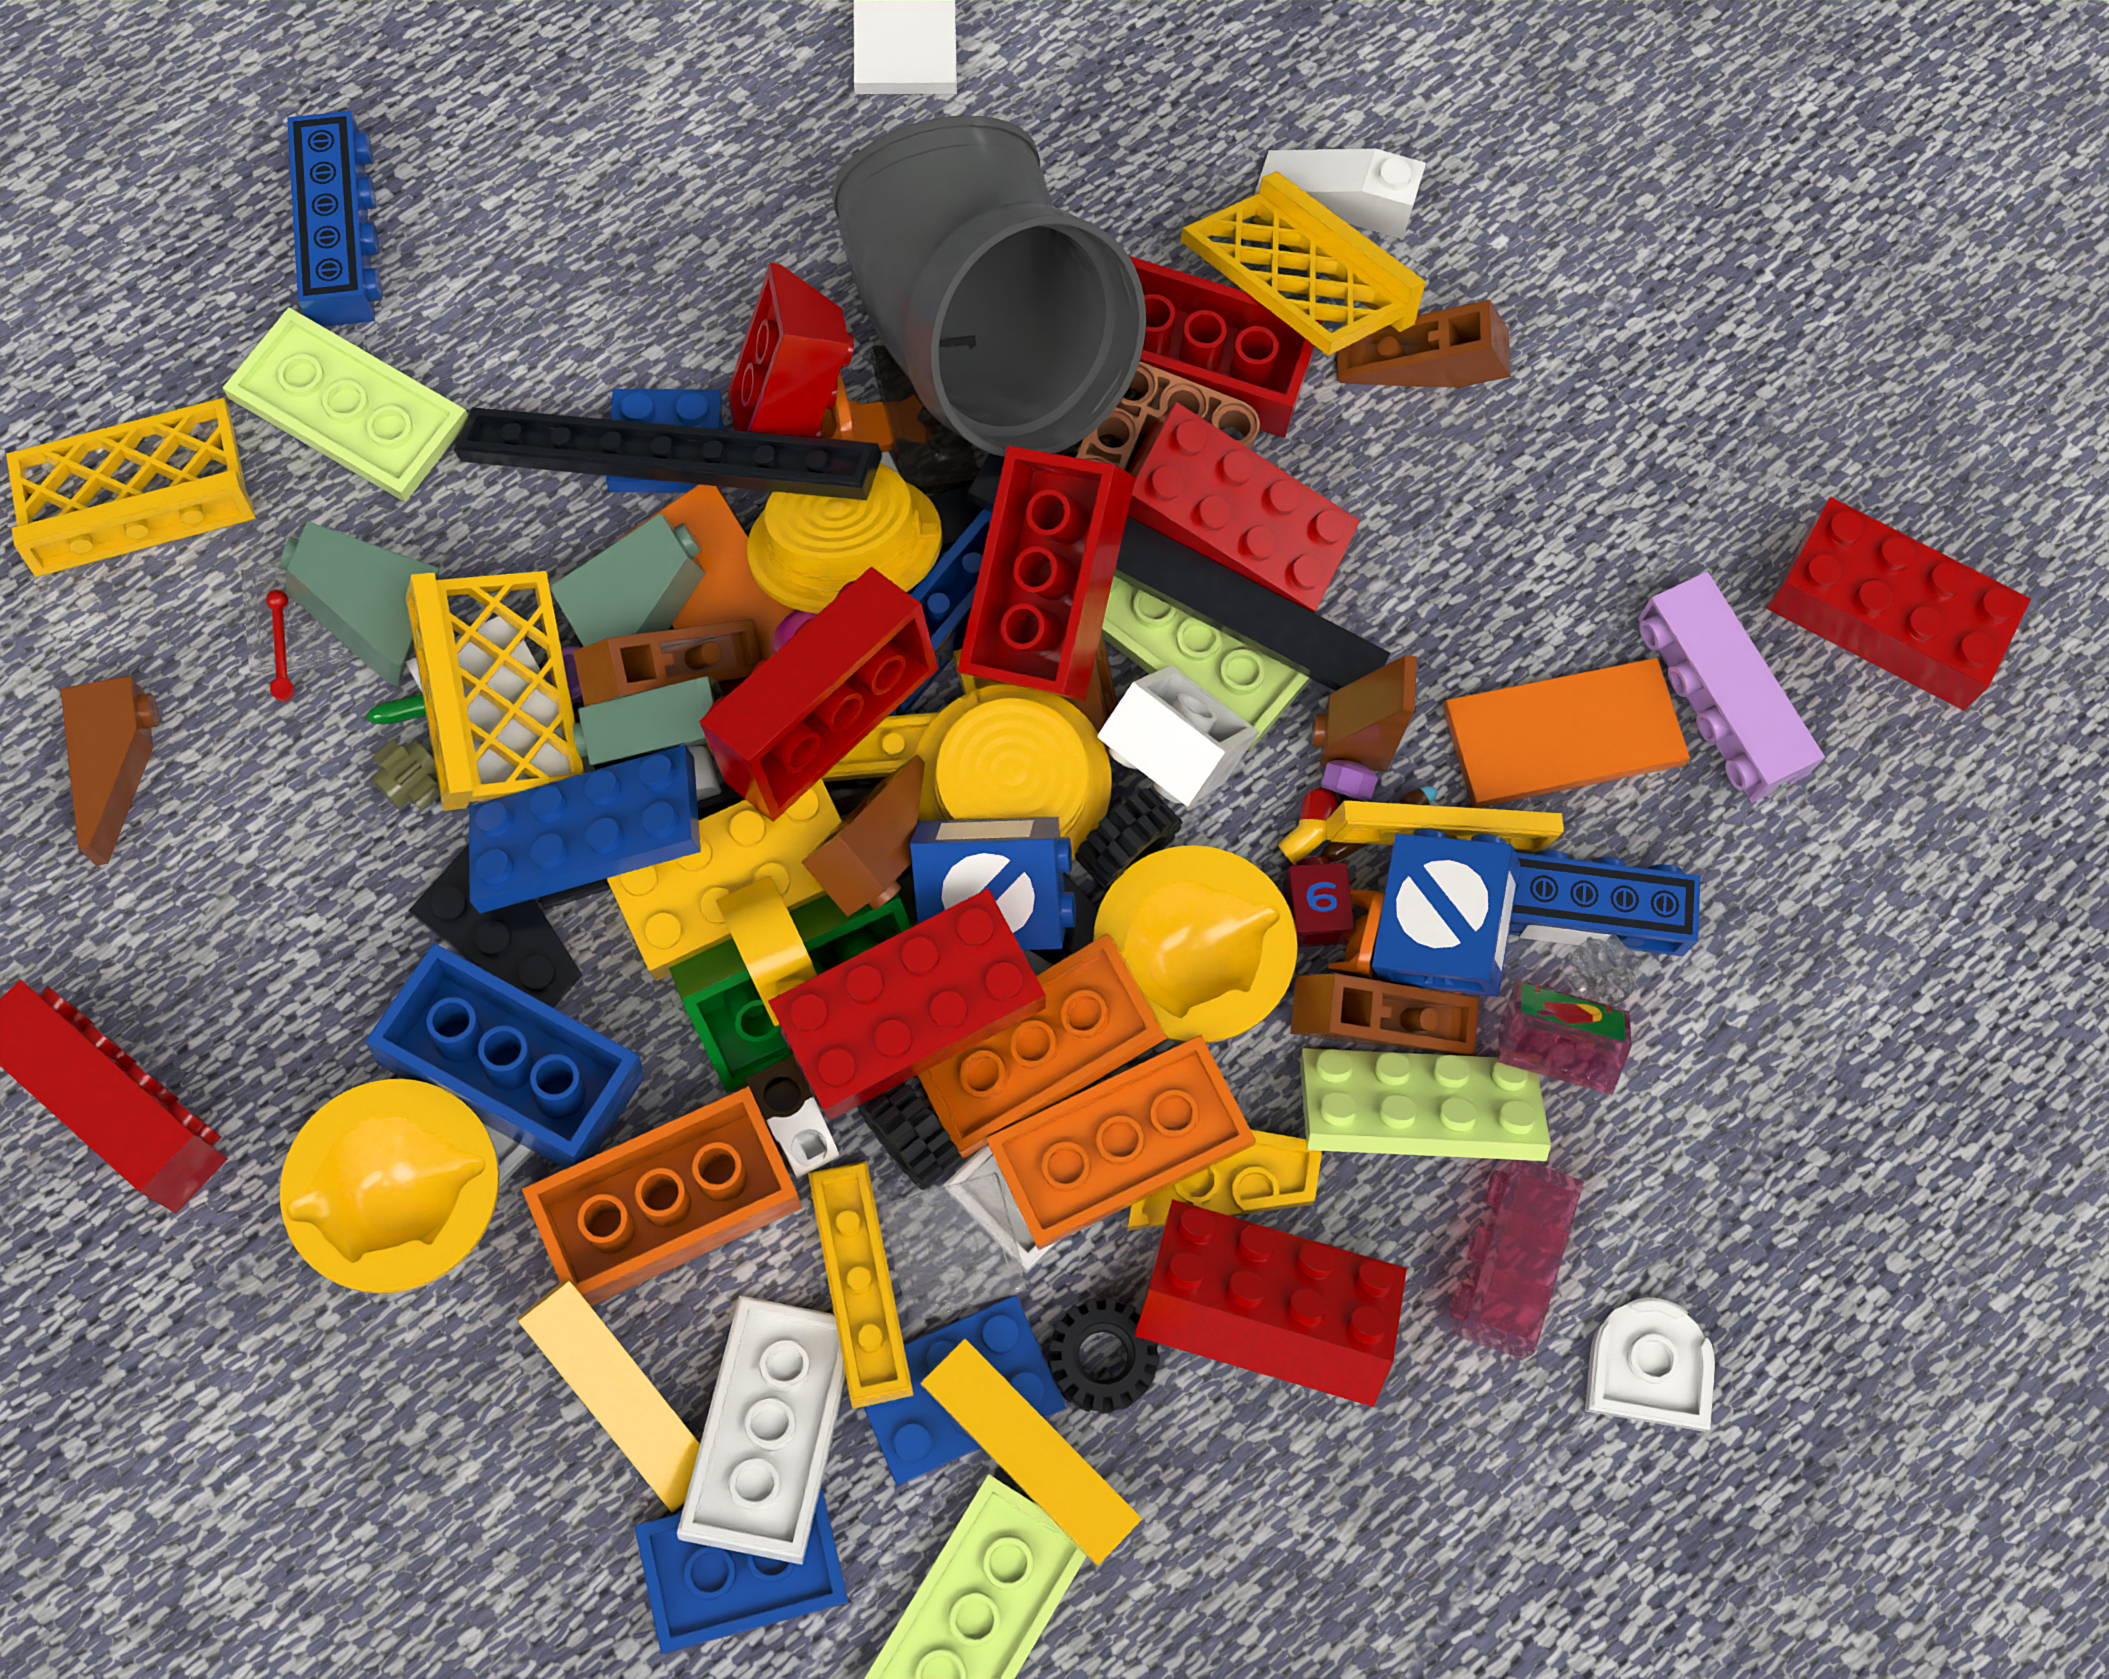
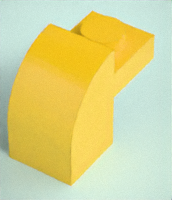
(766, 940)

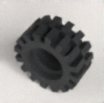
(1127, 835)
(911, 1134)
(1072, 1378)

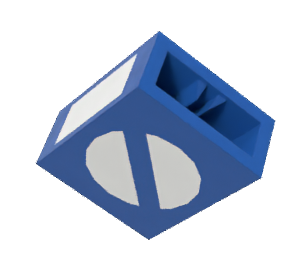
(1012, 857)
(1447, 912)

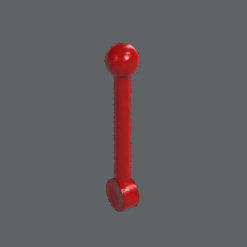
(281, 687)

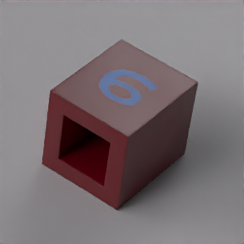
(1319, 901)

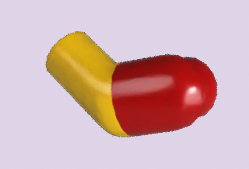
(1311, 830)

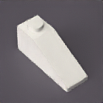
(1357, 185)

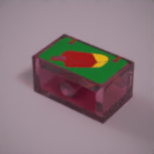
(1564, 1037)

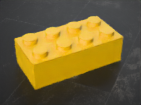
(674, 902)

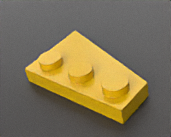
(1260, 1179)

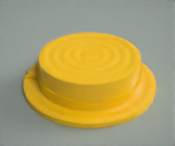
(817, 544)
(1015, 757)
(1202, 939)
(389, 1186)

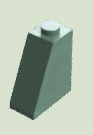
(633, 583)
(355, 594)
(645, 722)

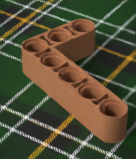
(1159, 393)

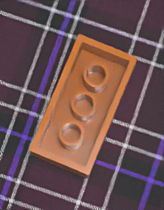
(662, 1198)

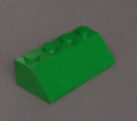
(725, 999)

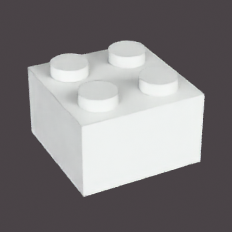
(1177, 735)

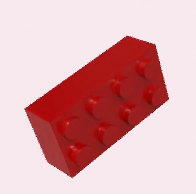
(1223, 342)
(1237, 508)
(1046, 572)
(1899, 604)
(820, 693)
(908, 1004)
(105, 1096)
(1273, 1303)

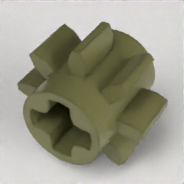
(406, 774)

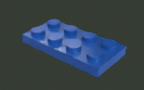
(583, 829)

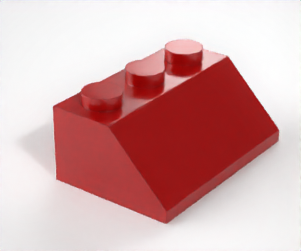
(789, 359)

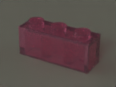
(1516, 1258)

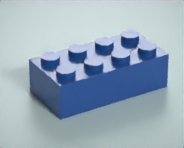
(507, 1057)

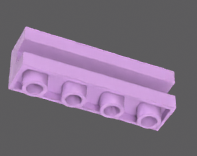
(1728, 687)

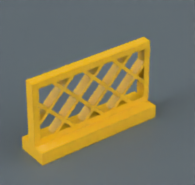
(1319, 244)
(134, 517)
(444, 679)

